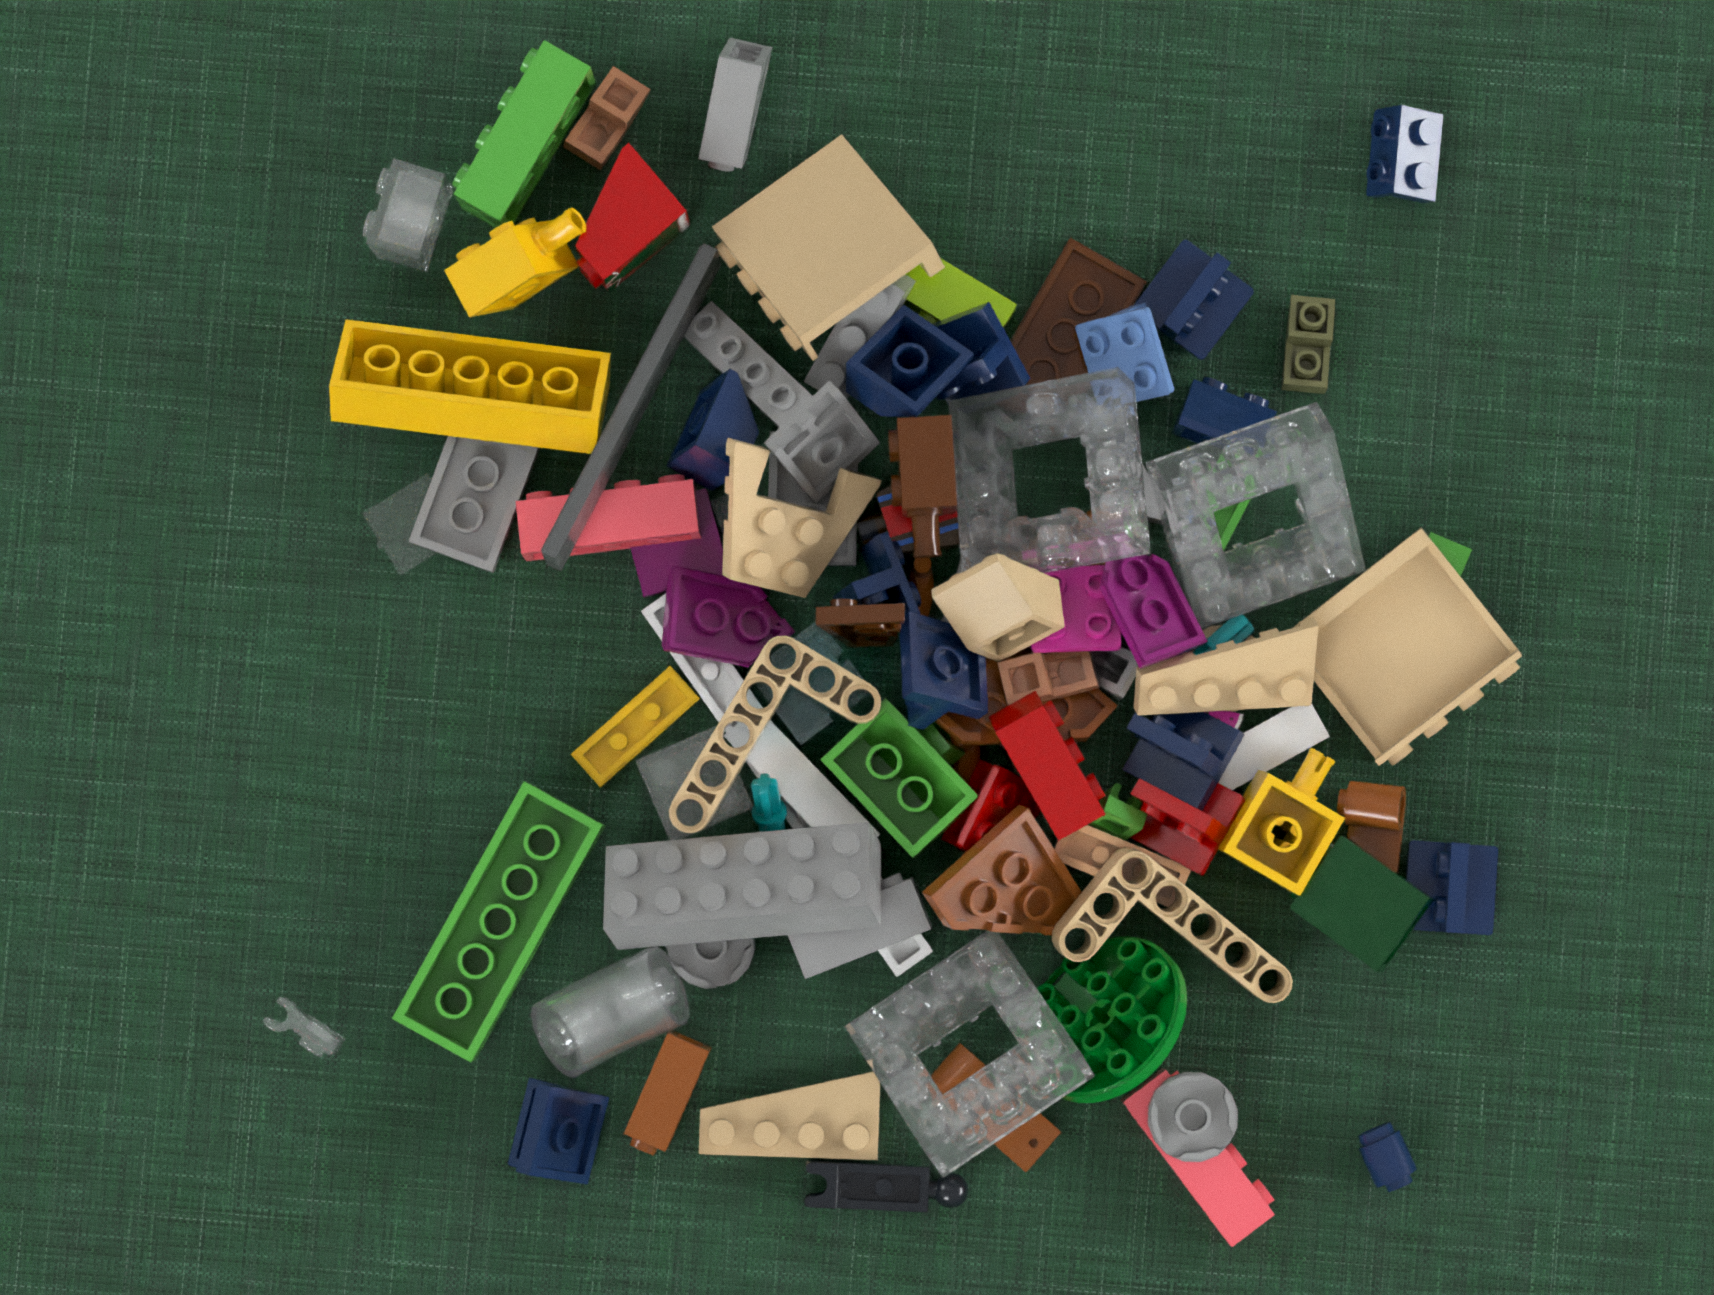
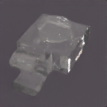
(315, 1035)

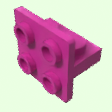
(1085, 613)

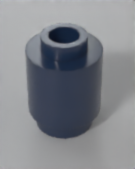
(1386, 1157)

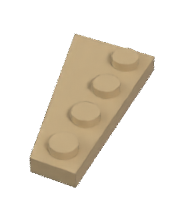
(1239, 676)
(803, 1122)

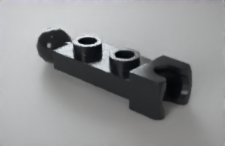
(883, 1187)

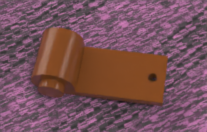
(1375, 818)
(1023, 1144)

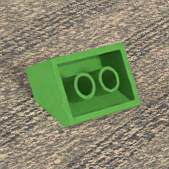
(900, 779)

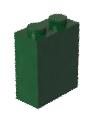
(1361, 903)

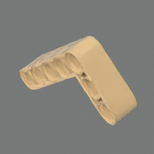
(757, 719)
(1176, 916)

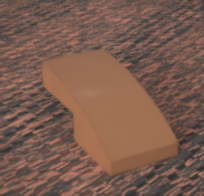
(607, 118)
(1050, 674)

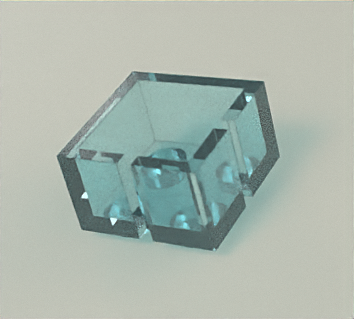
(798, 711)

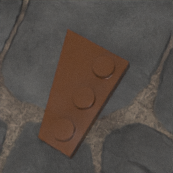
(861, 624)

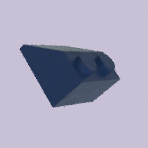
(904, 365)
(1213, 412)
(717, 414)

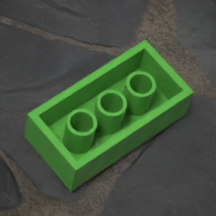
(524, 136)

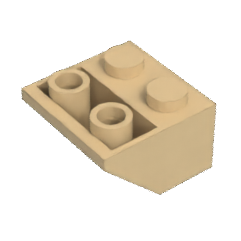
(1001, 606)

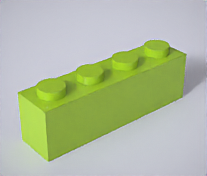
(952, 293)

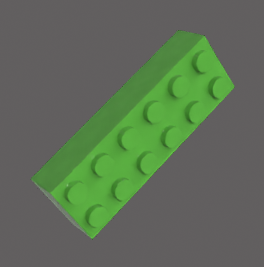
(498, 922)

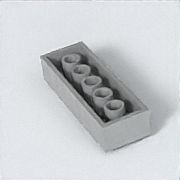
(743, 886)

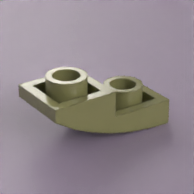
(1308, 344)

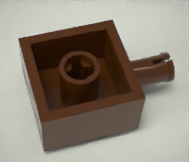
(925, 477)

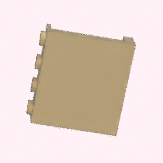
(822, 243)
(1407, 648)

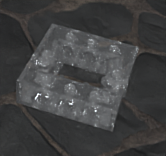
(1089, 406)
(1241, 466)
(998, 1096)

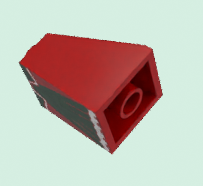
(628, 222)

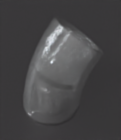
(610, 1011)

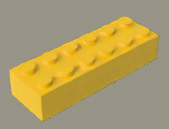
(470, 386)

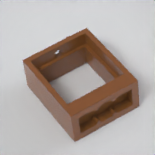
(666, 1092)

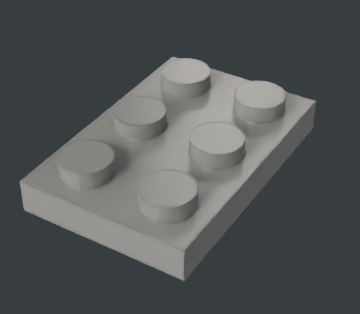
(473, 500)

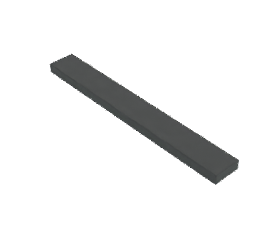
(631, 407)

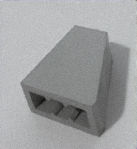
(734, 104)

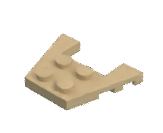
(780, 541)

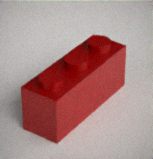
(1049, 764)

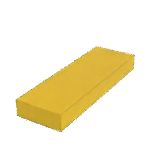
(635, 726)

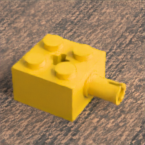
(515, 263)
(1295, 807)

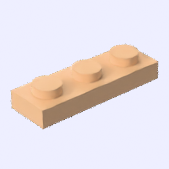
(1091, 848)

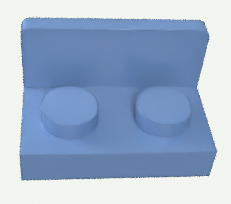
(1131, 344)

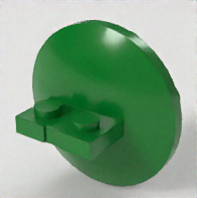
(1119, 1012)

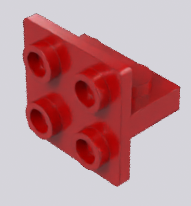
(998, 795)
(1182, 830)

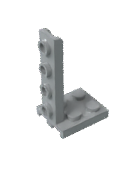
(814, 431)

